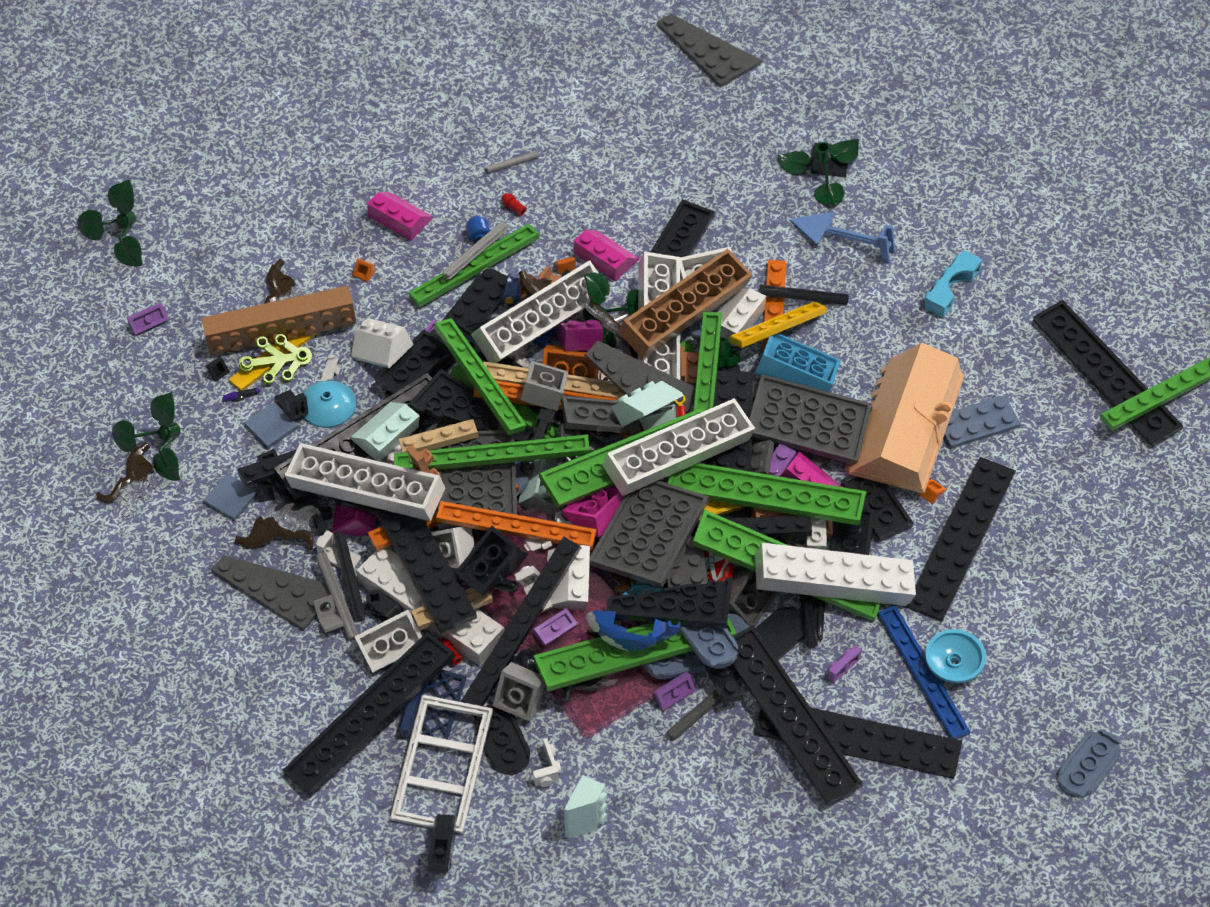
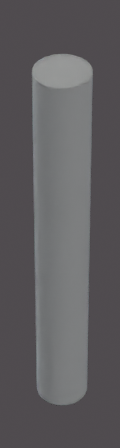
(511, 162)

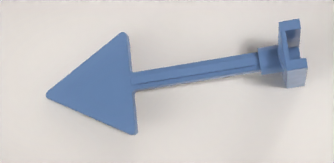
(817, 225)

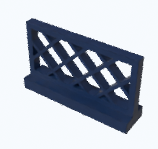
(412, 706)

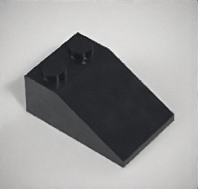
(491, 561)

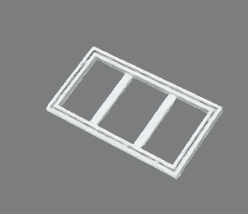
(416, 737)

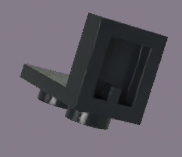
(292, 405)

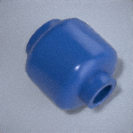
(476, 228)

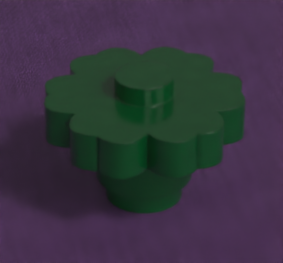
(727, 356)

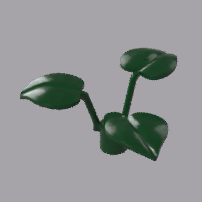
(843, 152)
(91, 226)
(597, 289)
(162, 410)

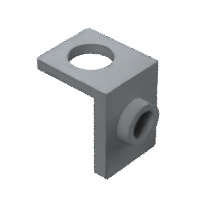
(329, 619)

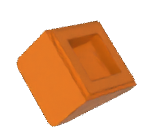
(933, 491)

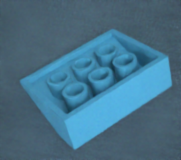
(797, 363)

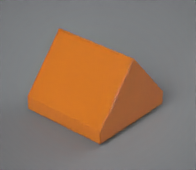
(567, 263)
(363, 270)

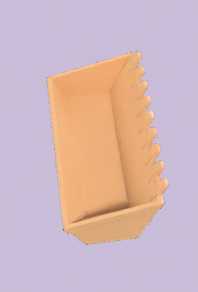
(909, 418)

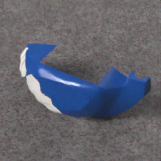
(617, 636)

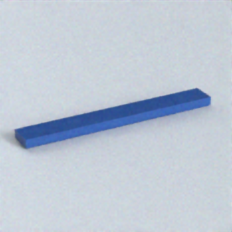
(928, 682)

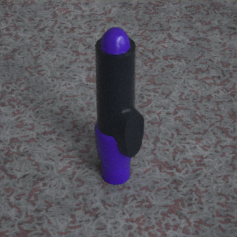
(240, 395)

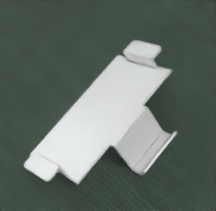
(331, 368)
(532, 544)

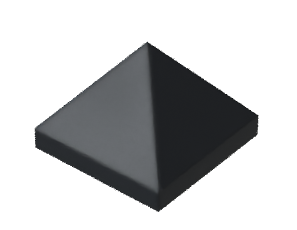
(217, 369)

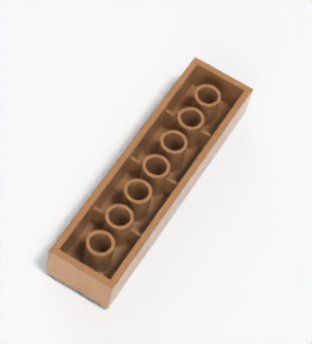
(685, 303)
(289, 317)

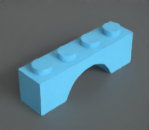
(963, 268)

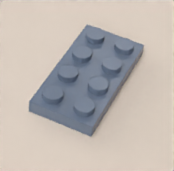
(980, 421)

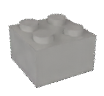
(544, 386)
(519, 691)

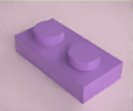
(147, 318)
(781, 459)
(555, 627)
(848, 659)
(674, 691)

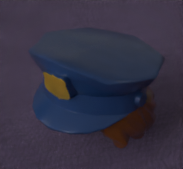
(513, 291)

